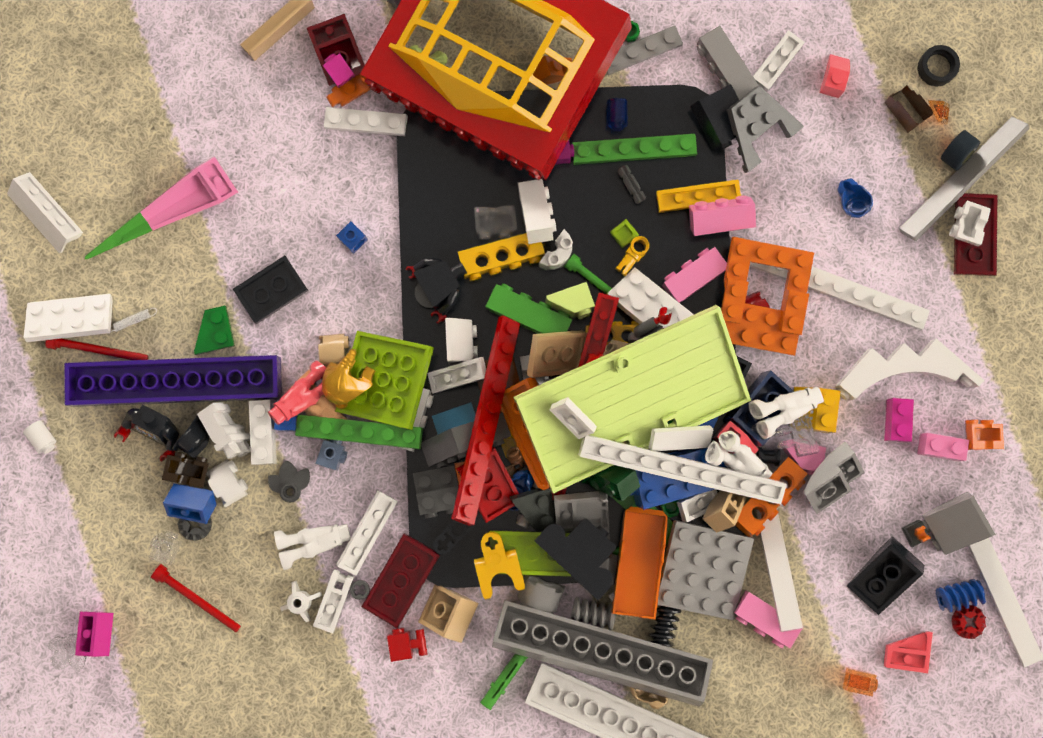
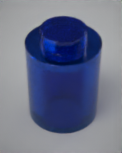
(617, 113)

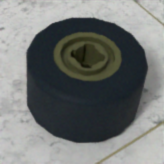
(960, 150)

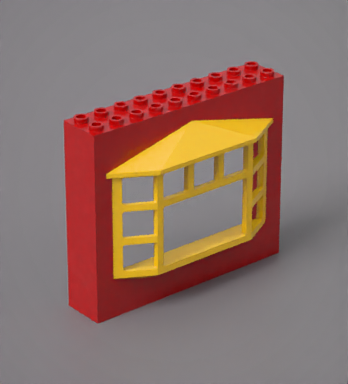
(482, 114)

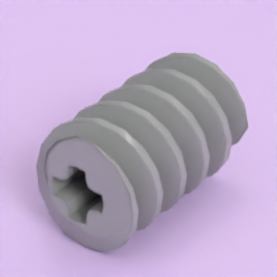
(593, 613)

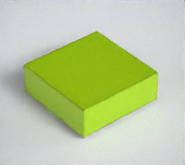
(624, 233)

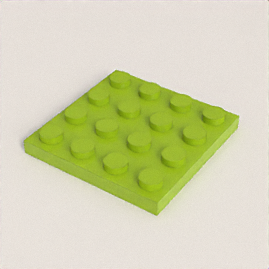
(397, 382)

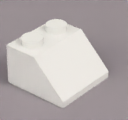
(460, 340)

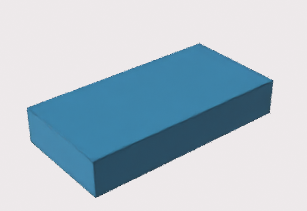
(454, 417)

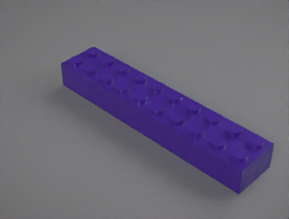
(173, 381)

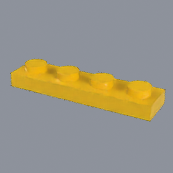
(682, 197)

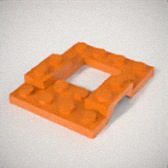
(758, 325)

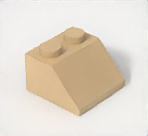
(448, 613)

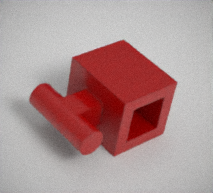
(402, 645)

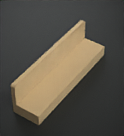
(276, 27)

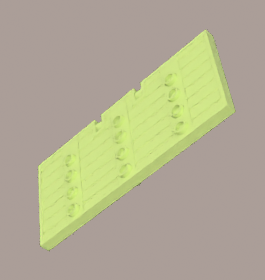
(673, 375)

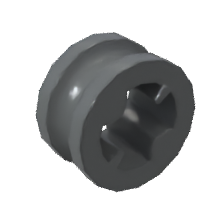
(359, 583)

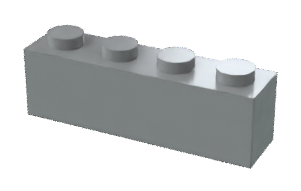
(725, 62)

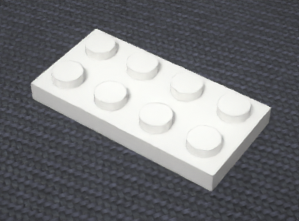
(643, 299)
(68, 318)

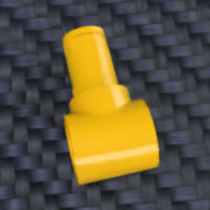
(633, 256)

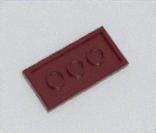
(971, 258)
(400, 580)

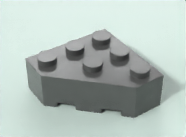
(454, 443)

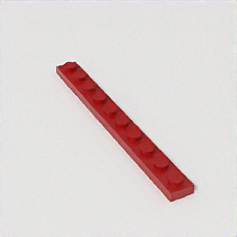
(597, 334)
(486, 421)

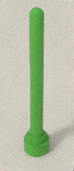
(574, 264)

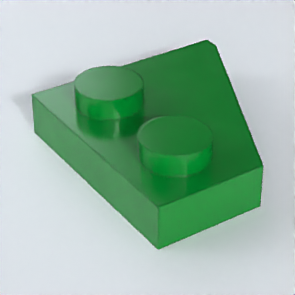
(214, 331)

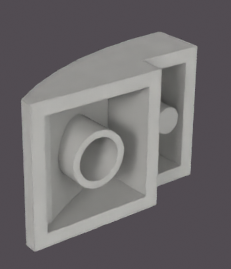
(833, 478)

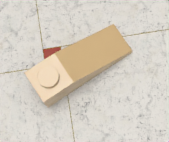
(724, 510)

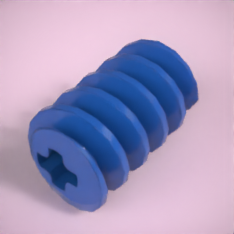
(960, 594)

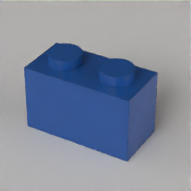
(190, 503)

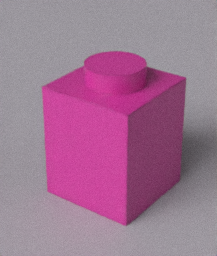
(338, 69)

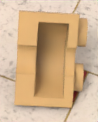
(332, 348)

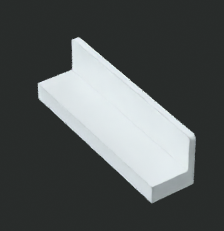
(43, 211)

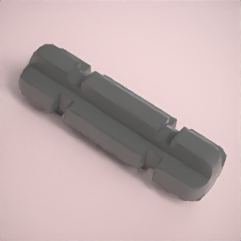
(631, 184)

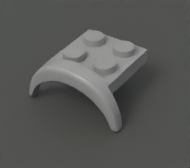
(573, 508)

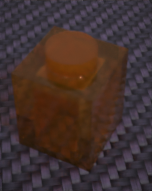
(860, 682)

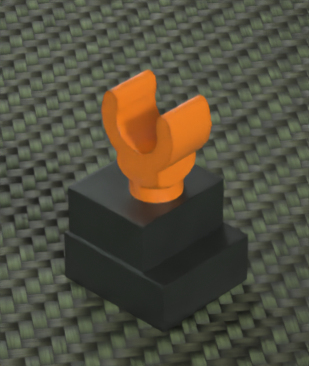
(916, 533)

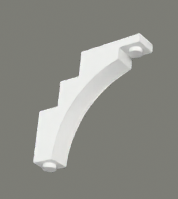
(932, 360)

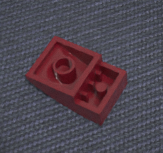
(334, 38)

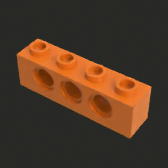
(794, 476)

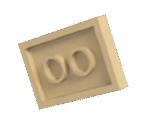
(555, 353)

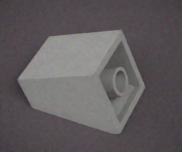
(957, 524)

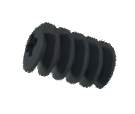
(664, 626)

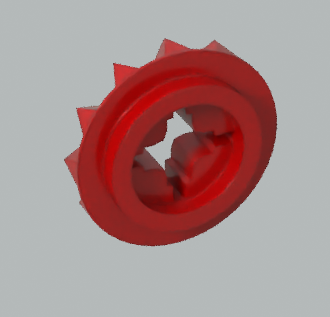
(959, 622)

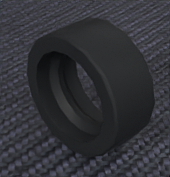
(930, 78)

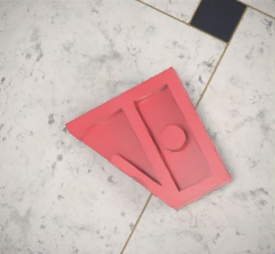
(910, 653)

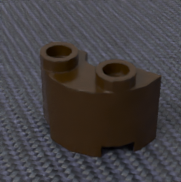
(185, 471)

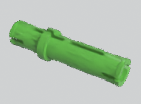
(499, 686)

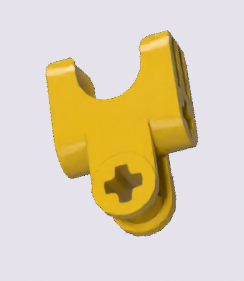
(497, 561)

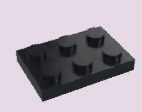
(270, 289)

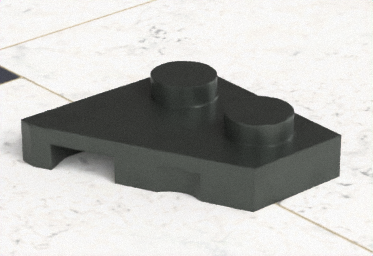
(536, 507)

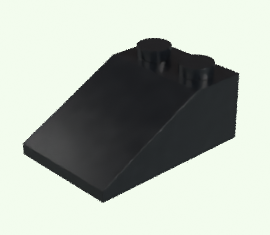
(886, 575)

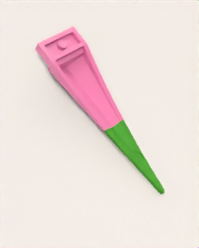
(194, 192)

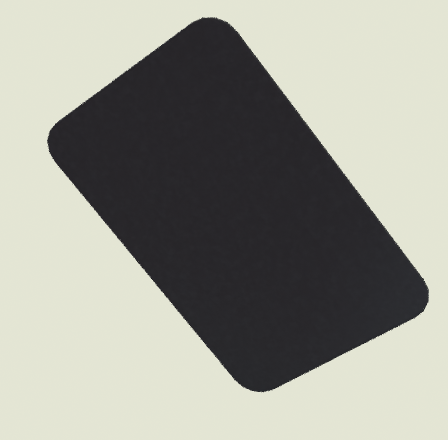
(437, 193)

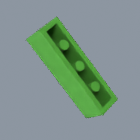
(528, 313)

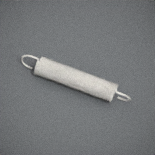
(133, 319)

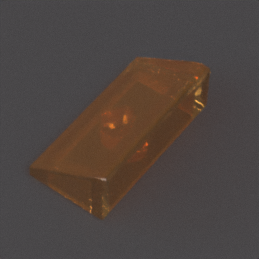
(940, 110)

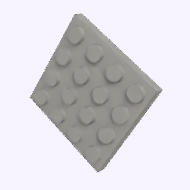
(704, 570)

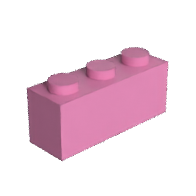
(722, 215)
(695, 274)
(765, 620)

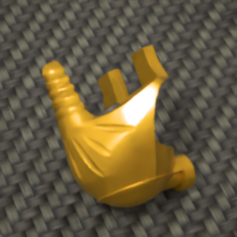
(340, 386)

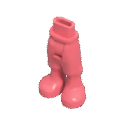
(299, 396)

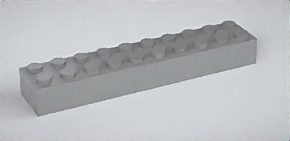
(603, 653)

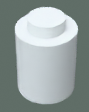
(40, 437)

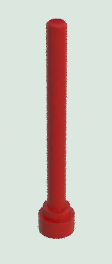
(58, 343)
(161, 574)

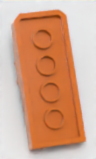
(519, 431)
(639, 562)

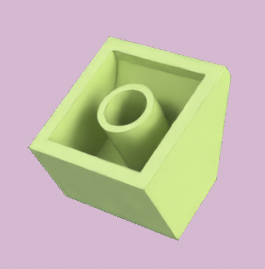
(573, 301)

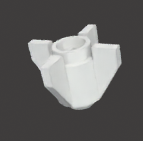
(304, 597)

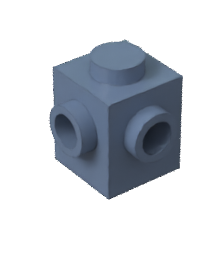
(331, 454)

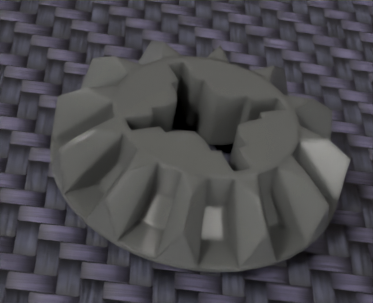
(196, 533)

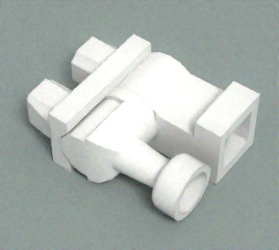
(223, 431)

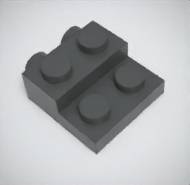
(436, 490)

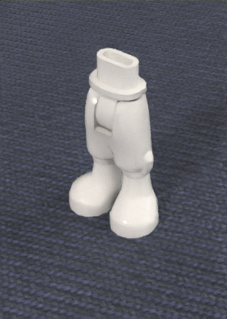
(791, 405)
(743, 459)
(314, 542)

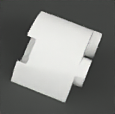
(970, 223)
(560, 256)
(225, 483)

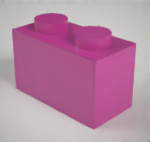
(899, 420)
(94, 634)

